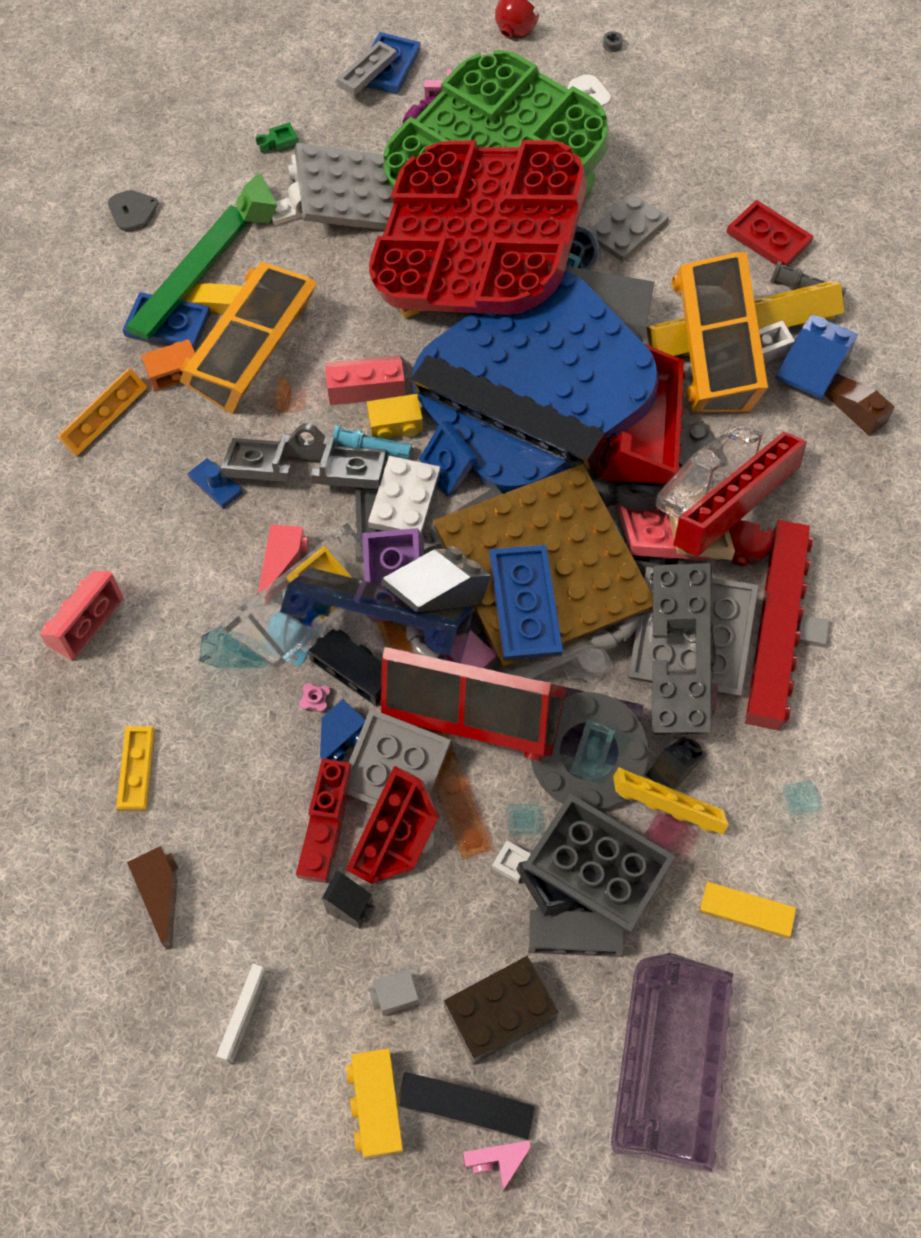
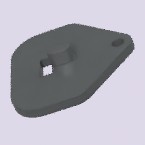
(138, 205)

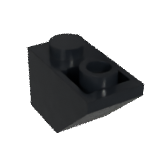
(676, 762)

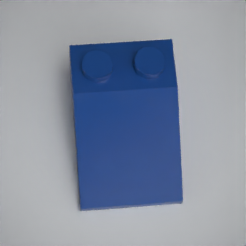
(817, 356)

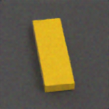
(135, 768)
(747, 910)

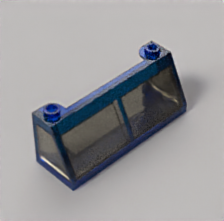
(318, 590)

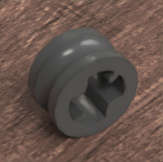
(612, 36)

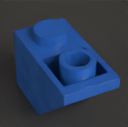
(339, 731)

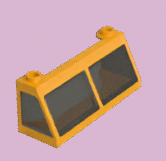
(247, 334)
(721, 334)

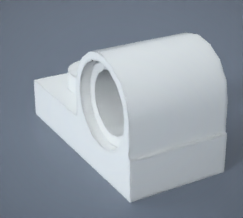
(289, 208)

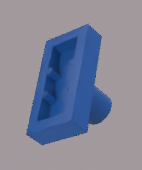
(218, 488)

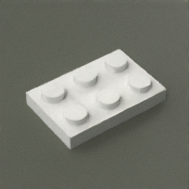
(404, 495)

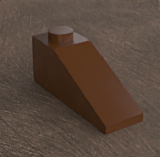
(860, 403)
(157, 887)

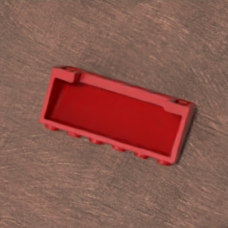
(652, 446)

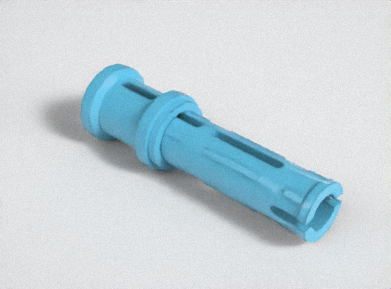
(358, 439)

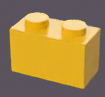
(395, 417)

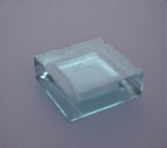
(801, 797)
(523, 819)

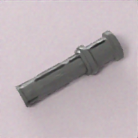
(795, 278)

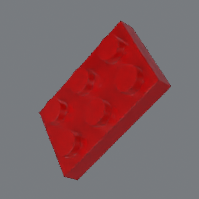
(769, 234)

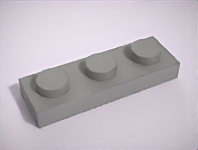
(366, 68)

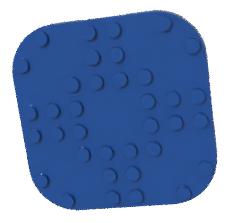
(559, 354)

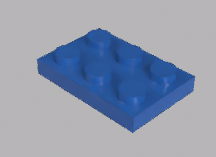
(395, 73)
(183, 324)

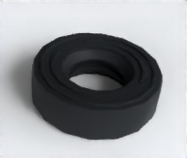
(638, 496)

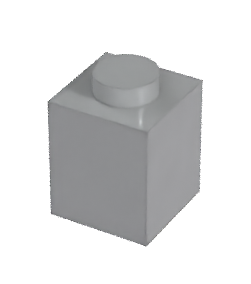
(394, 993)

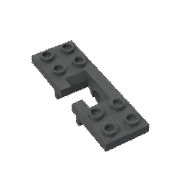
(338, 465)
(683, 604)

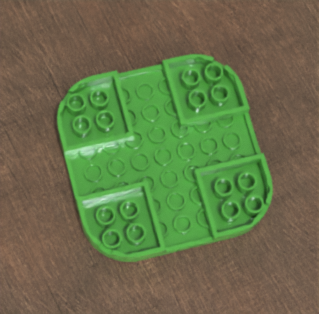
(500, 104)

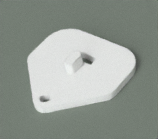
(587, 82)

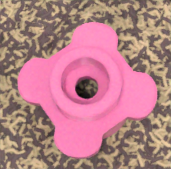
(318, 704)

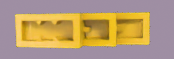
(215, 296)

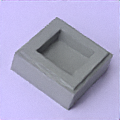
(813, 631)

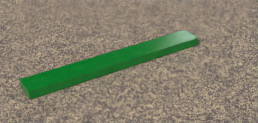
(187, 274)

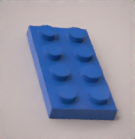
(525, 602)

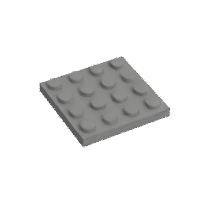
(343, 186)
(732, 619)

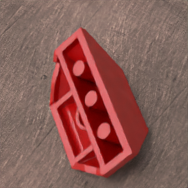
(395, 829)

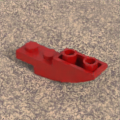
(325, 821)

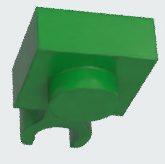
(279, 137)

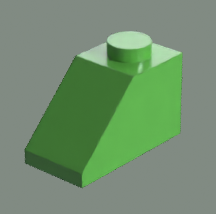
(256, 201)

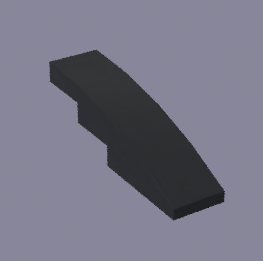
(465, 1106)

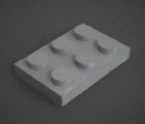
(628, 226)

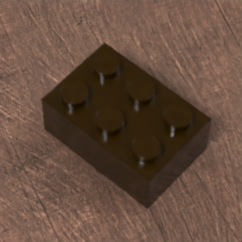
(500, 1009)

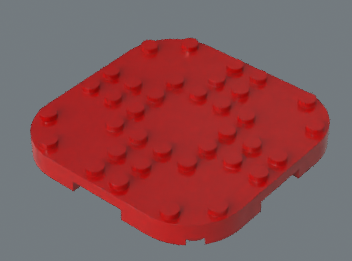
(479, 227)

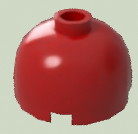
(515, 17)
(750, 542)

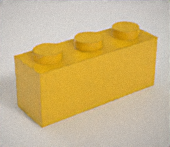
(374, 1104)

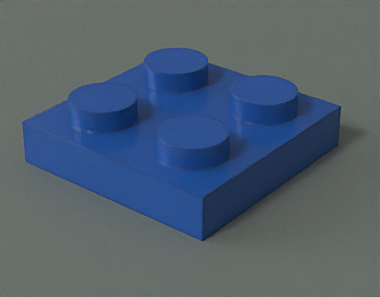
(451, 454)

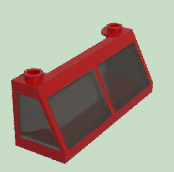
(472, 702)

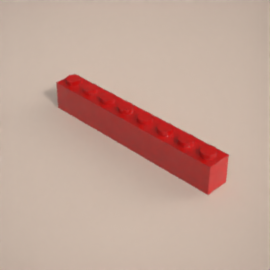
(739, 494)
(778, 626)

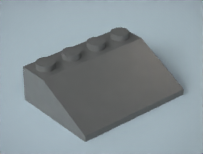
(624, 295)
(599, 863)

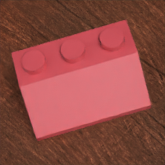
(365, 379)
(82, 614)

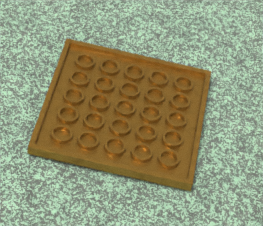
(588, 559)

